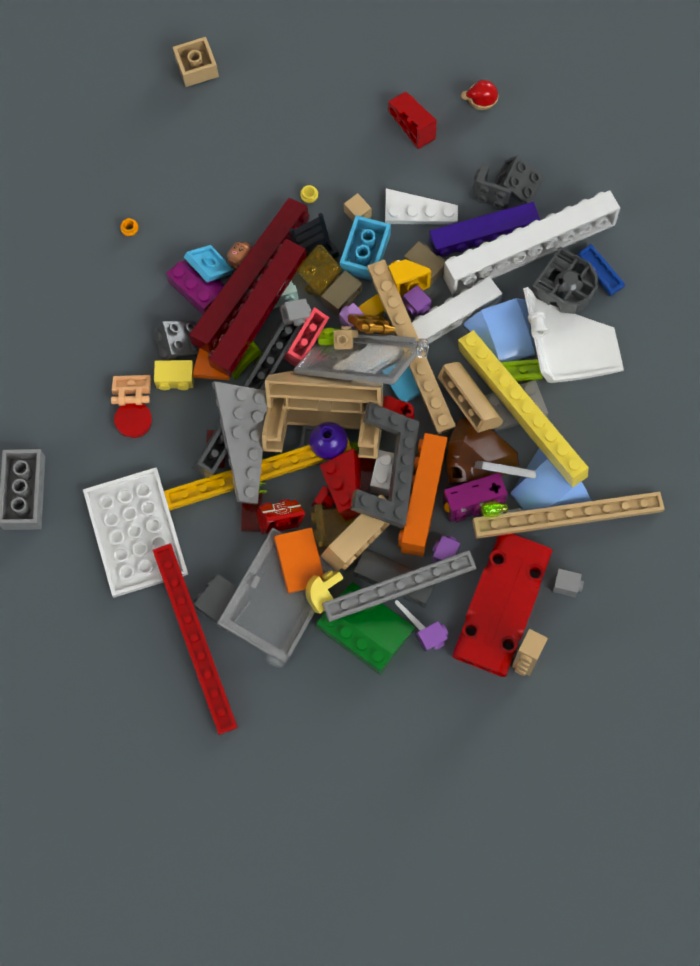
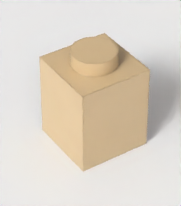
(357, 206)

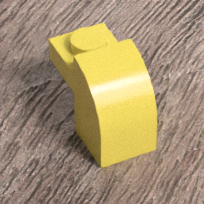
(317, 589)

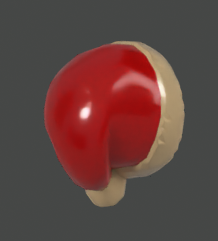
(481, 95)

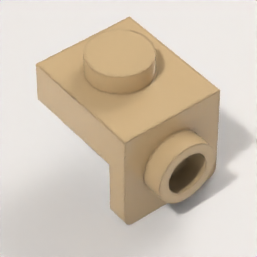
(344, 338)

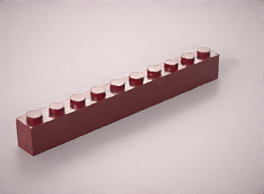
(235, 292)

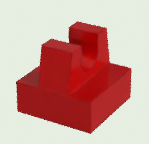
(323, 498)

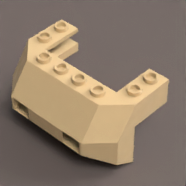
(315, 400)

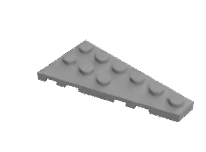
(242, 425)

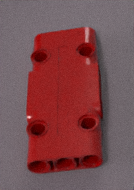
(502, 604)

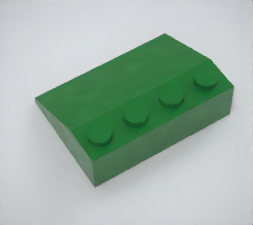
(369, 634)

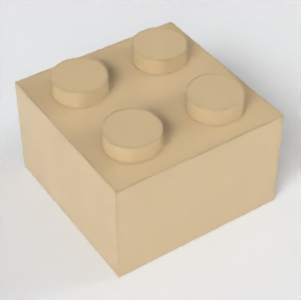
(195, 61)

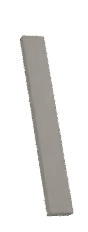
(398, 586)

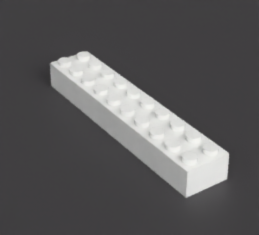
(531, 242)

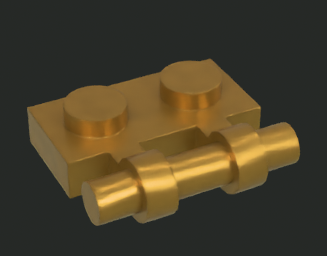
(371, 324)

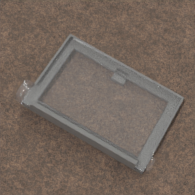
(372, 359)
(264, 611)

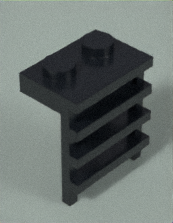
(313, 234)

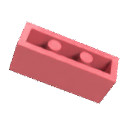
(306, 337)

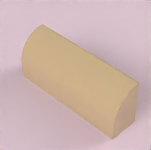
(469, 397)

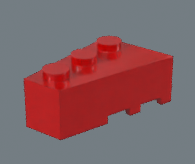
(413, 119)
(343, 478)

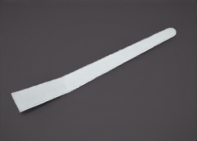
(420, 626)

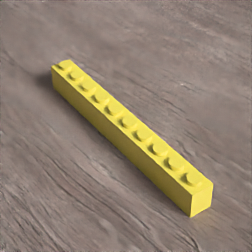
(523, 409)

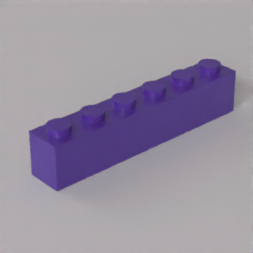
(482, 229)

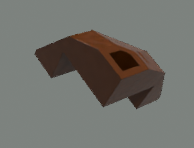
(468, 447)

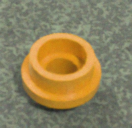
(129, 223)

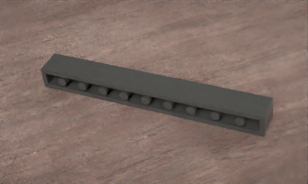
(265, 365)

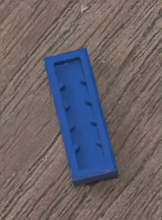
(606, 275)

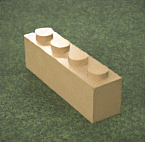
(529, 652)

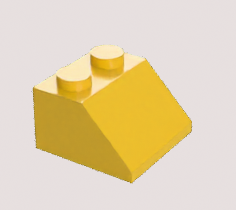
(408, 275)

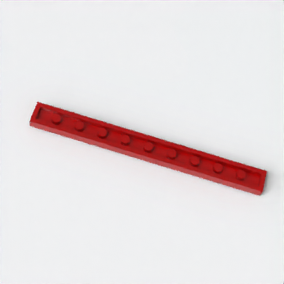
(195, 639)

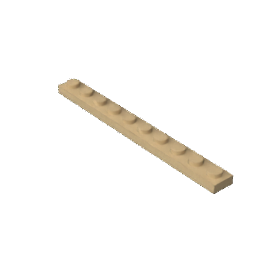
(419, 366)
(568, 515)

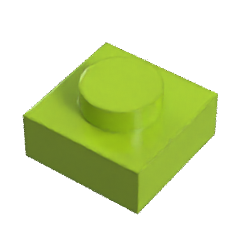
(327, 336)

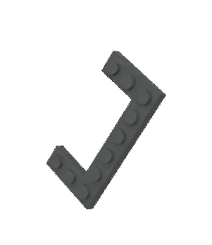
(396, 507)

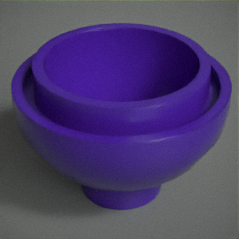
(328, 447)

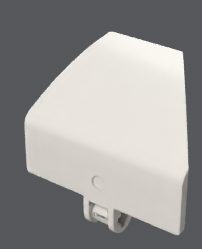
(570, 344)

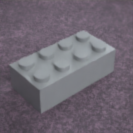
(22, 489)

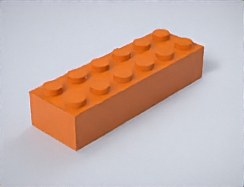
(423, 496)

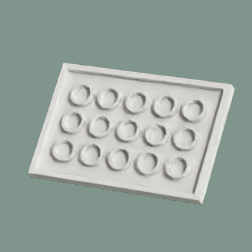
(130, 522)

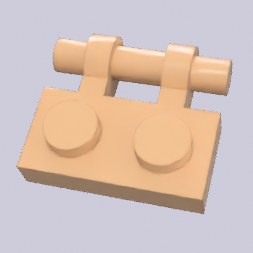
(131, 385)

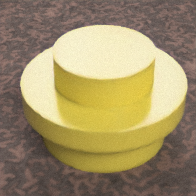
(309, 194)

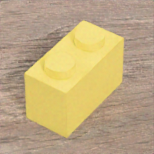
(174, 374)

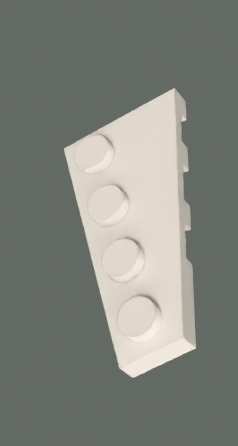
(413, 209)

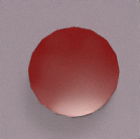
(133, 420)

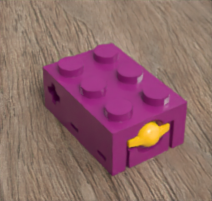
(468, 498)

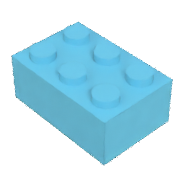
(364, 246)

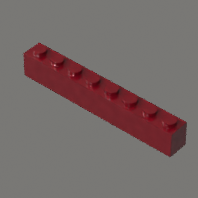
(257, 307)

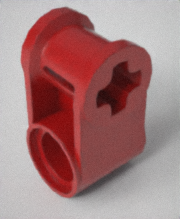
(398, 406)

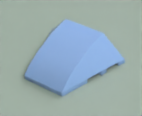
(505, 330)
(547, 488)

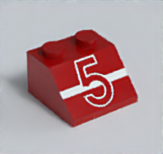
(280, 515)

